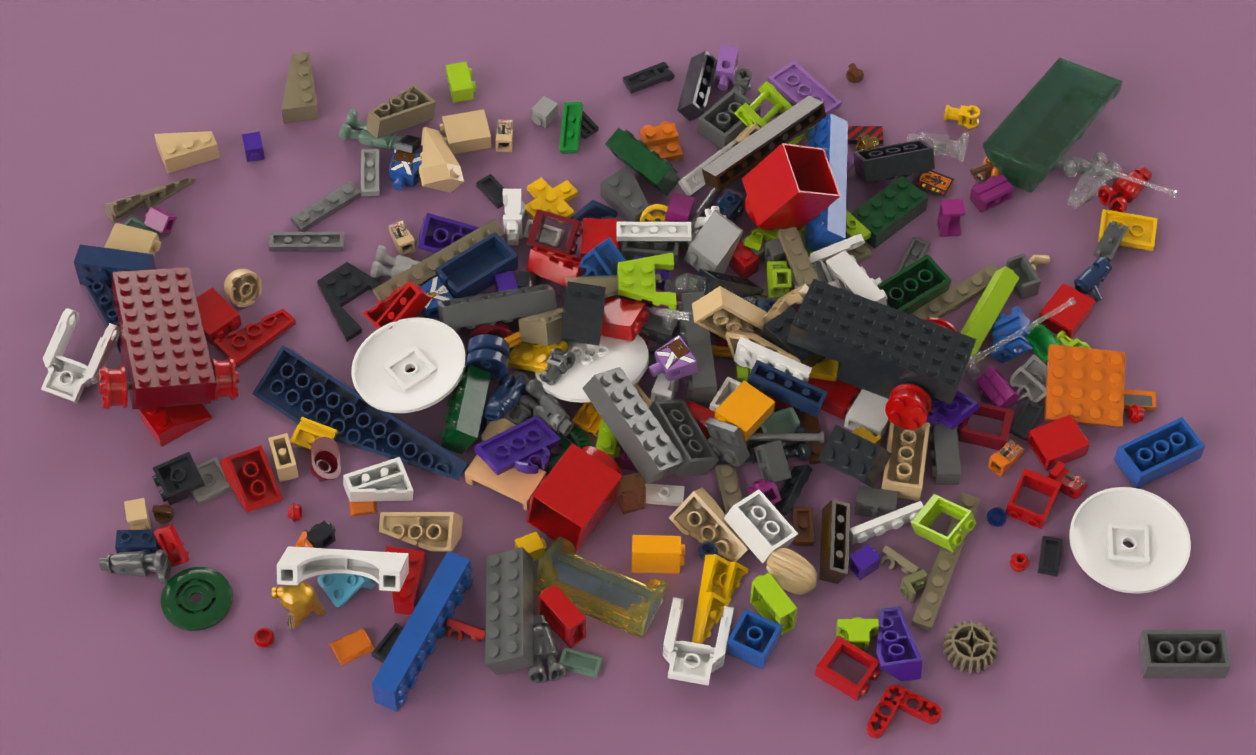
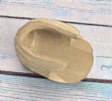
(791, 571)

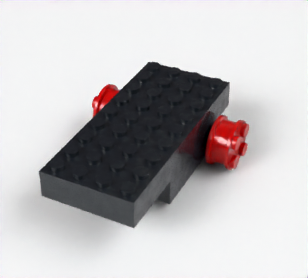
(884, 350)

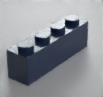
(787, 388)

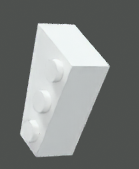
(379, 483)

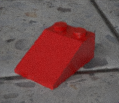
(174, 421)
(251, 478)

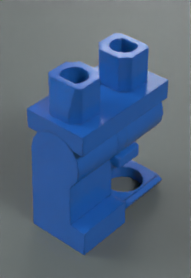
(1006, 326)

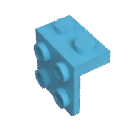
(343, 586)

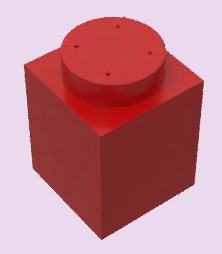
(789, 187)
(575, 495)

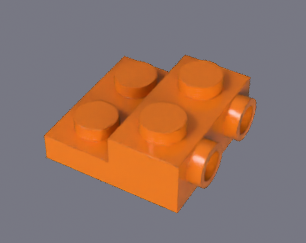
(663, 140)

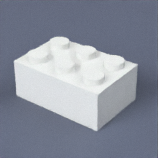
(760, 525)

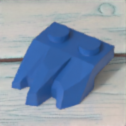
(602, 259)

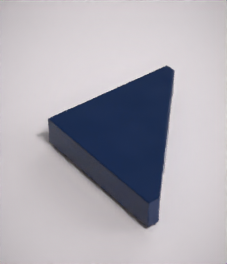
(594, 210)

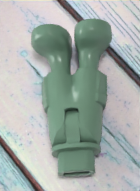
(365, 137)

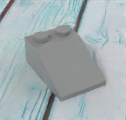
(714, 244)

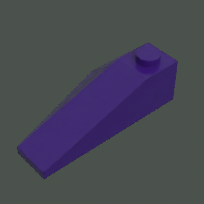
(896, 646)

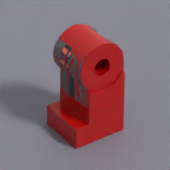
(1071, 484)

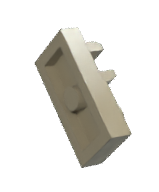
(908, 566)

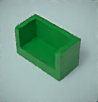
(1040, 339)

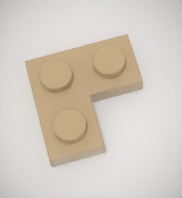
(787, 301)

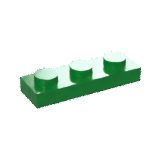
(571, 127)

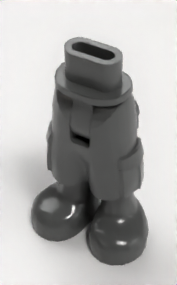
(548, 409)
(138, 564)
(544, 649)

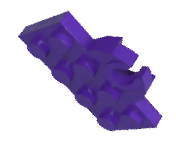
(954, 413)
(519, 447)

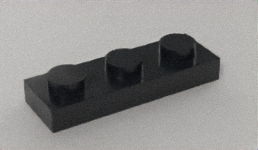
(792, 488)

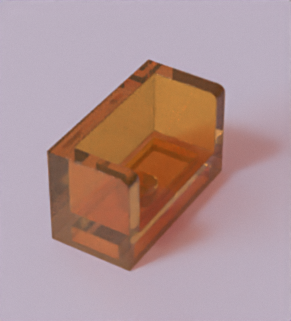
(633, 493)

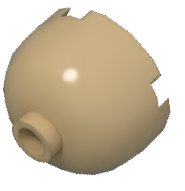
(242, 287)

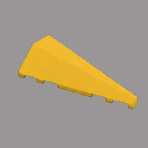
(717, 585)

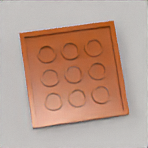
(1085, 385)

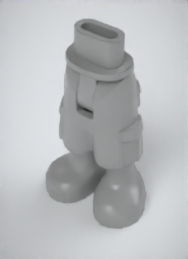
(400, 264)

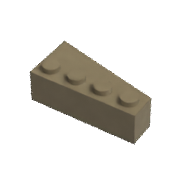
(300, 95)
(401, 112)
(542, 327)

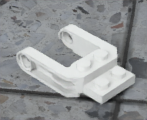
(817, 258)
(69, 377)
(692, 660)

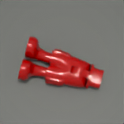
(1127, 189)

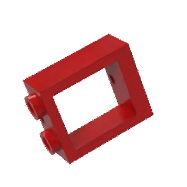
(1038, 483)
(562, 616)
(839, 682)

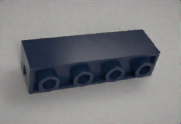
(103, 303)

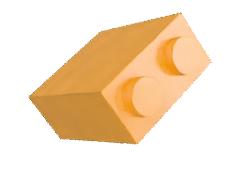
(745, 409)
(657, 554)

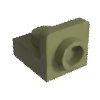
(913, 583)

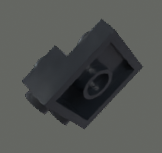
(177, 478)

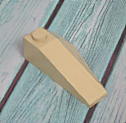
(438, 166)
(704, 521)

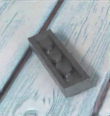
(326, 206)
(306, 241)

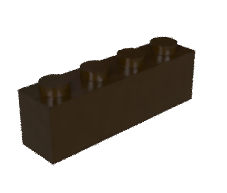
(834, 541)

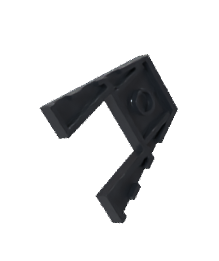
(342, 287)

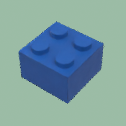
(754, 639)

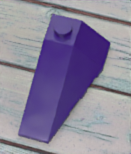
(441, 232)

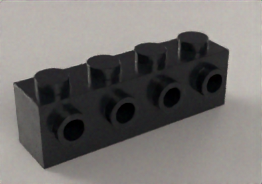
(697, 85)

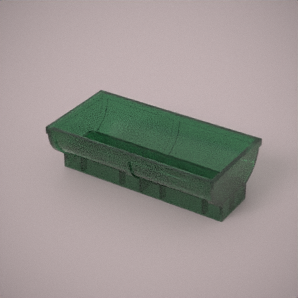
(1048, 122)

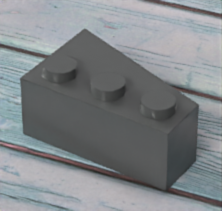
(624, 194)

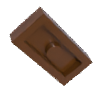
(803, 526)

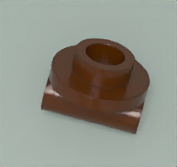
(854, 74)
(980, 172)
(163, 513)

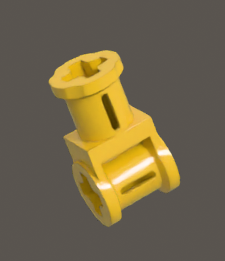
(963, 115)

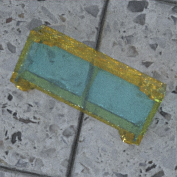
(599, 590)

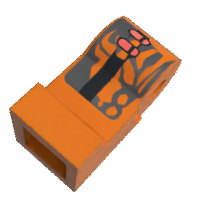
(1005, 458)

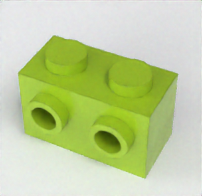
(460, 82)
(607, 441)

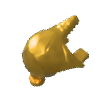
(300, 600)

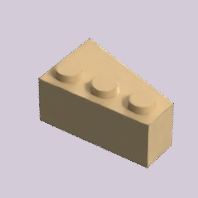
(186, 149)

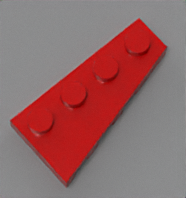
(254, 337)

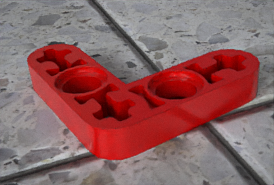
(901, 702)

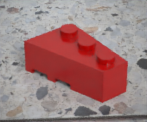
(554, 265)
(402, 304)
(408, 597)

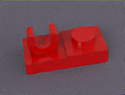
(171, 542)
(476, 633)

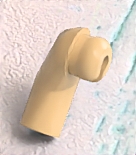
(1039, 259)

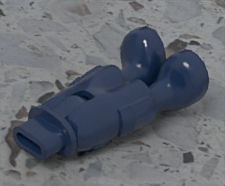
(505, 396)

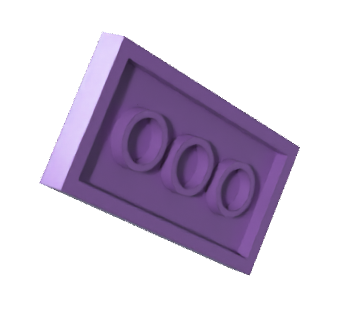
(797, 84)

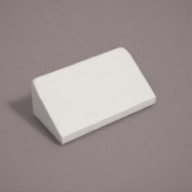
(550, 235)

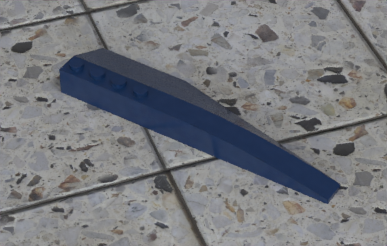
(307, 391)

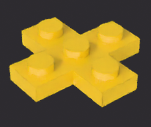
(551, 199)

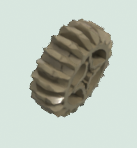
(960, 651)

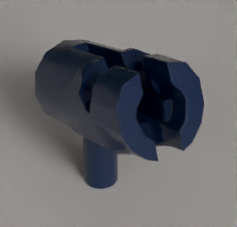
(1091, 277)

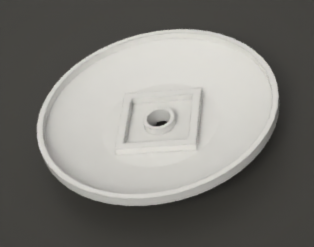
(411, 343)
(610, 354)
(1136, 516)

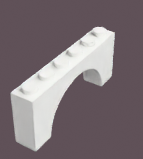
(385, 568)

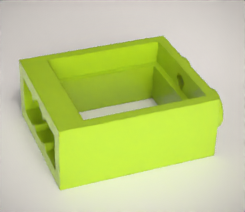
(931, 511)
(773, 602)

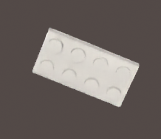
(748, 352)

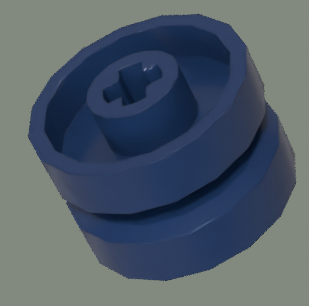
(488, 354)

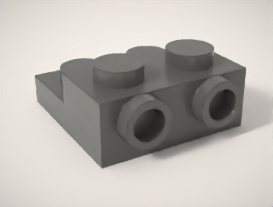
(727, 442)

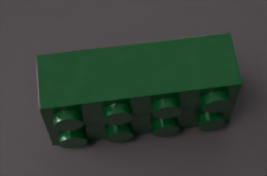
(643, 160)
(891, 210)
(915, 285)
(465, 410)

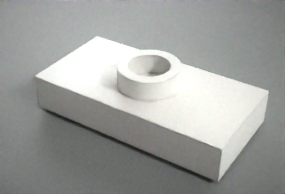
(664, 494)

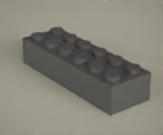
(496, 306)
(702, 384)
(633, 424)
(509, 611)

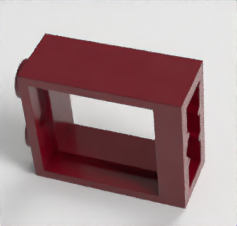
(537, 227)
(987, 439)

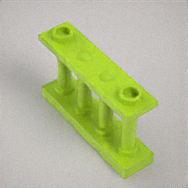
(748, 116)

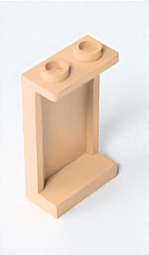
(510, 483)

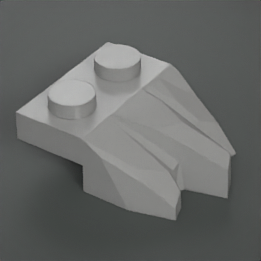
(1031, 379)

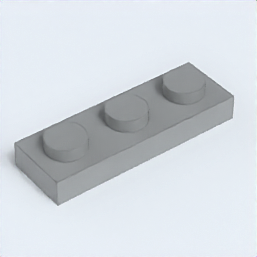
(370, 172)

